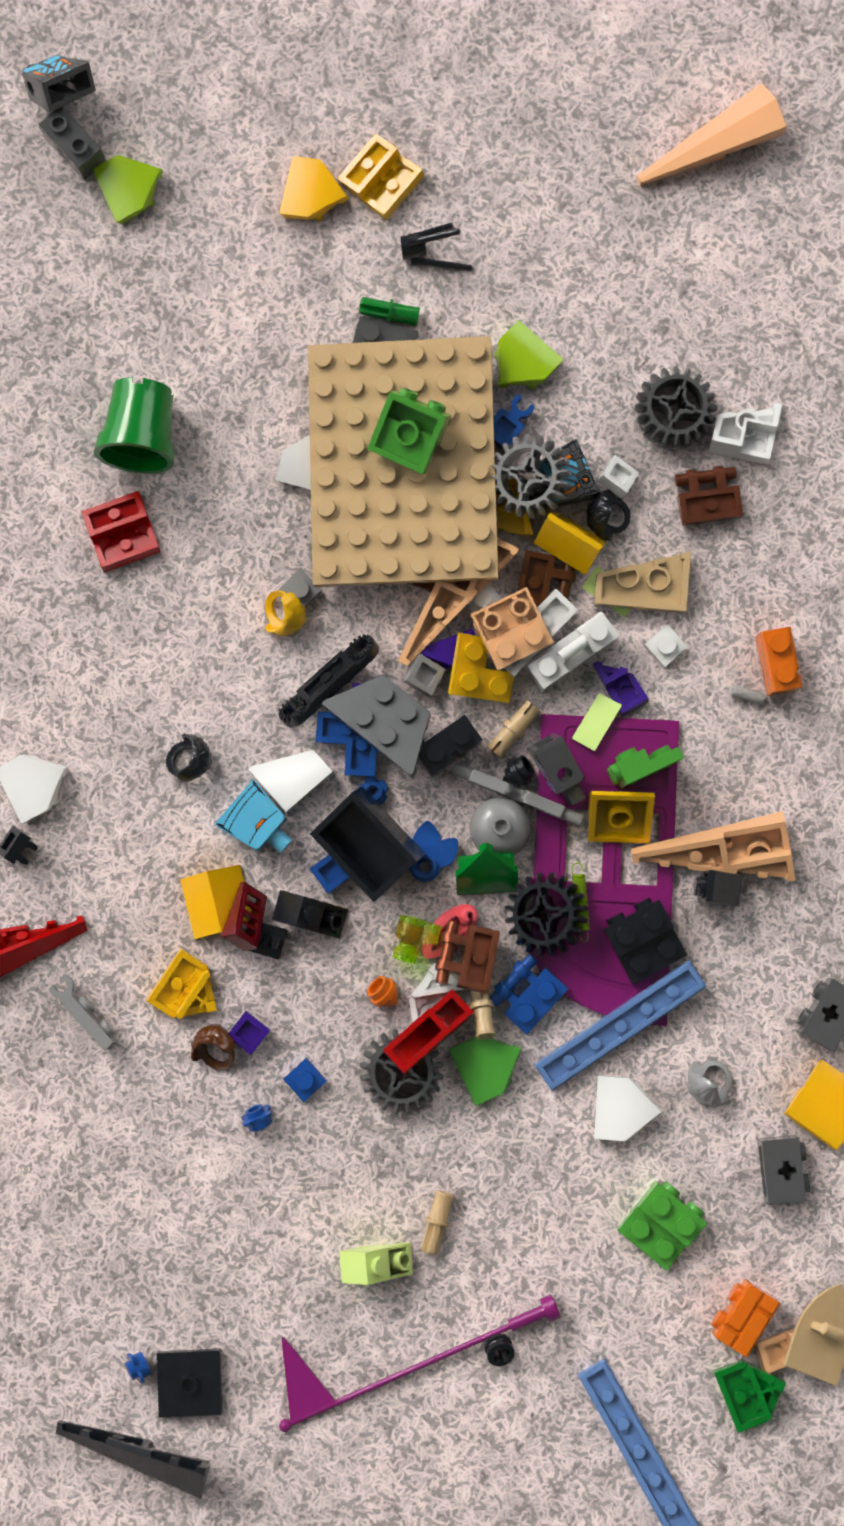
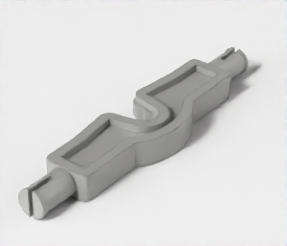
(523, 797)

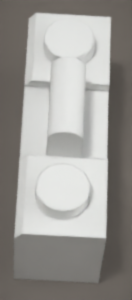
(571, 652)

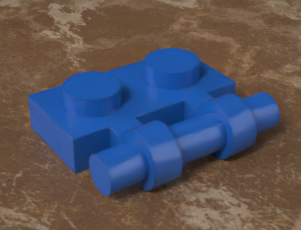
(535, 999)

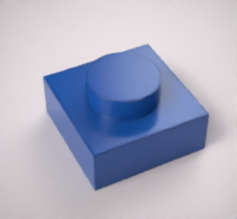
(329, 873)
(305, 1079)

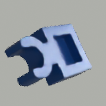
(508, 423)

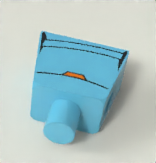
(255, 820)

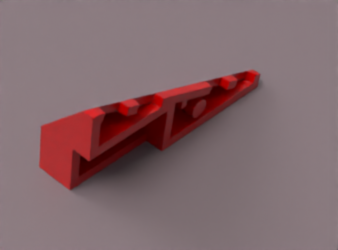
(23, 945)

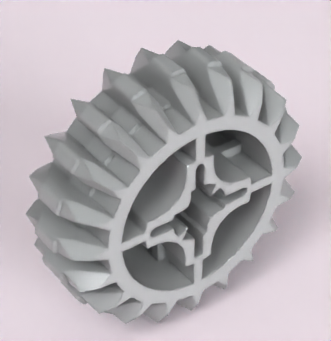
(531, 464)

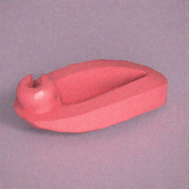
(462, 914)

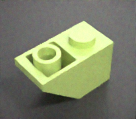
(375, 1263)

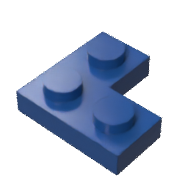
(360, 755)

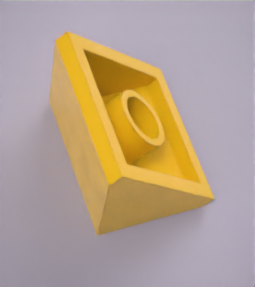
(569, 542)
(620, 816)
(211, 898)

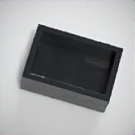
(367, 843)

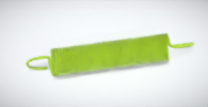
(579, 879)

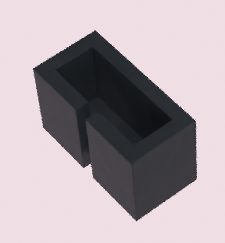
(457, 737)

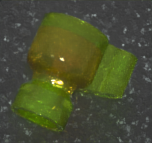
(411, 933)

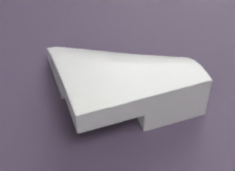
(746, 434)
(292, 777)

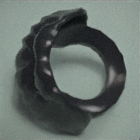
(599, 513)
(199, 761)

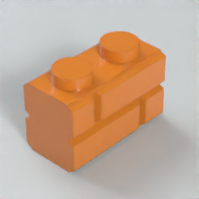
(778, 661)
(744, 1317)

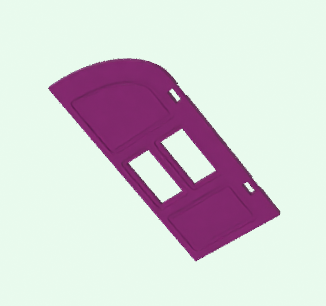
(592, 967)

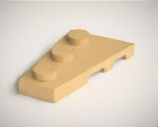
(646, 586)

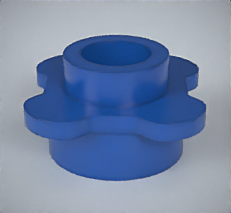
(257, 1117)
(137, 1367)

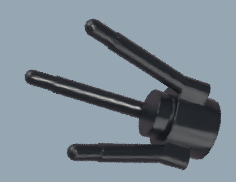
(414, 246)

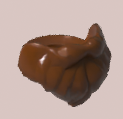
(215, 1035)

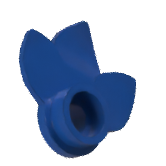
(438, 852)

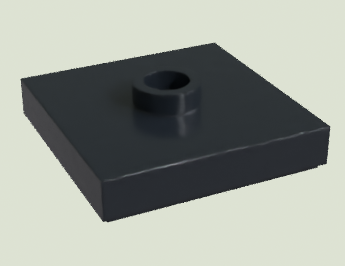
(189, 1383)

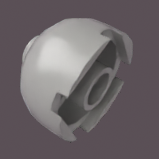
(501, 824)

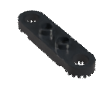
(328, 681)

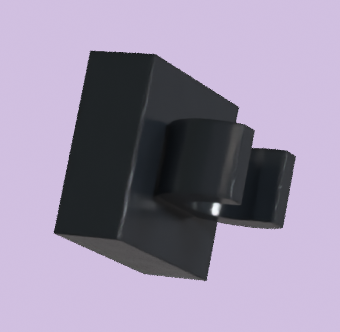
(14, 844)
(271, 941)

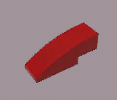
(428, 1031)

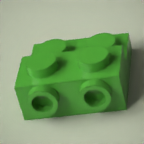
(409, 430)
(635, 765)
(662, 1224)

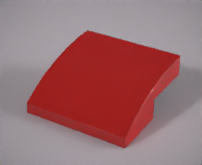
(121, 531)

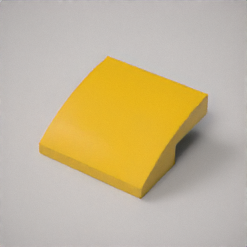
(381, 176)
(820, 1105)

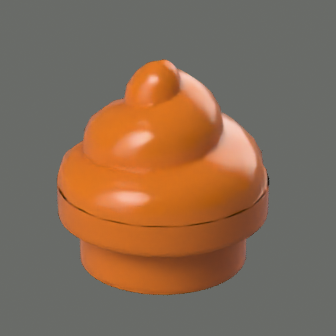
(383, 992)

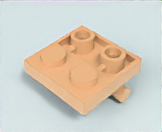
(511, 628)

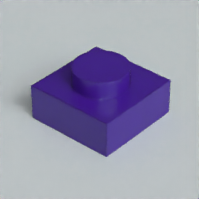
(249, 1032)

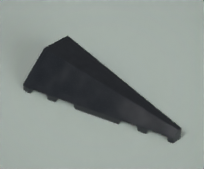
(177, 1470)

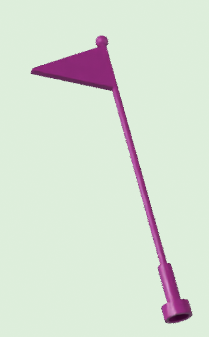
(310, 1397)

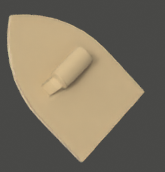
(819, 1338)

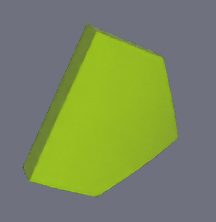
(127, 186)
(524, 358)

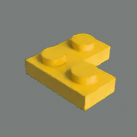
(471, 676)

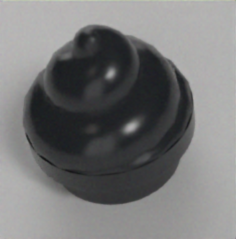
(518, 771)

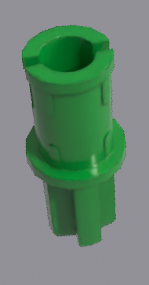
(389, 311)

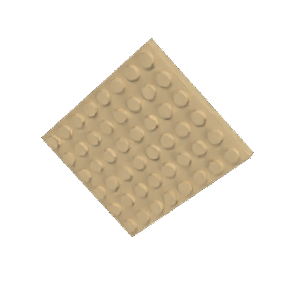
(376, 516)

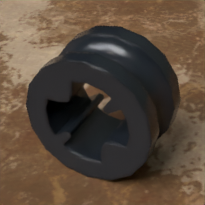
(500, 1342)

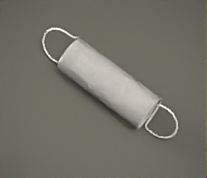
(748, 695)

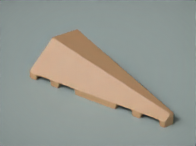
(742, 125)
(445, 604)
(747, 847)

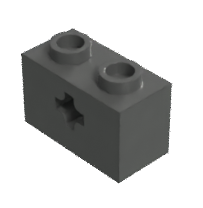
(72, 142)
(812, 1024)
(775, 1186)

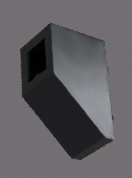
(718, 888)
(309, 914)

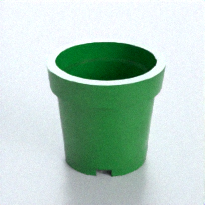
(138, 428)

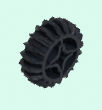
(547, 927)

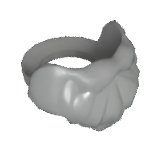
(703, 1089)

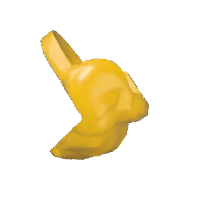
(294, 615)

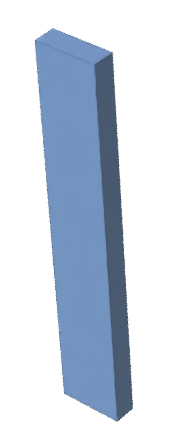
(620, 1025)
(636, 1446)

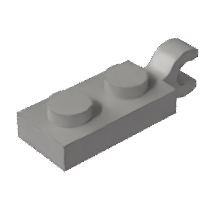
(82, 1011)

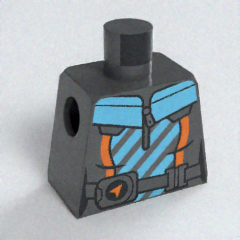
(58, 81)
(582, 481)
(550, 756)

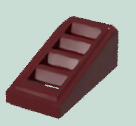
(232, 930)

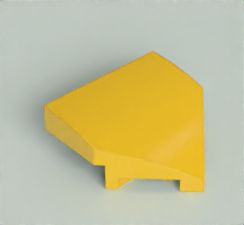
(310, 190)
(183, 988)

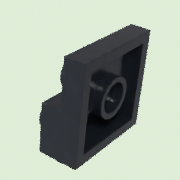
(644, 940)

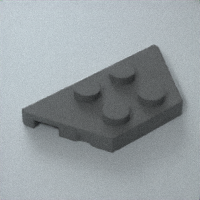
(384, 719)

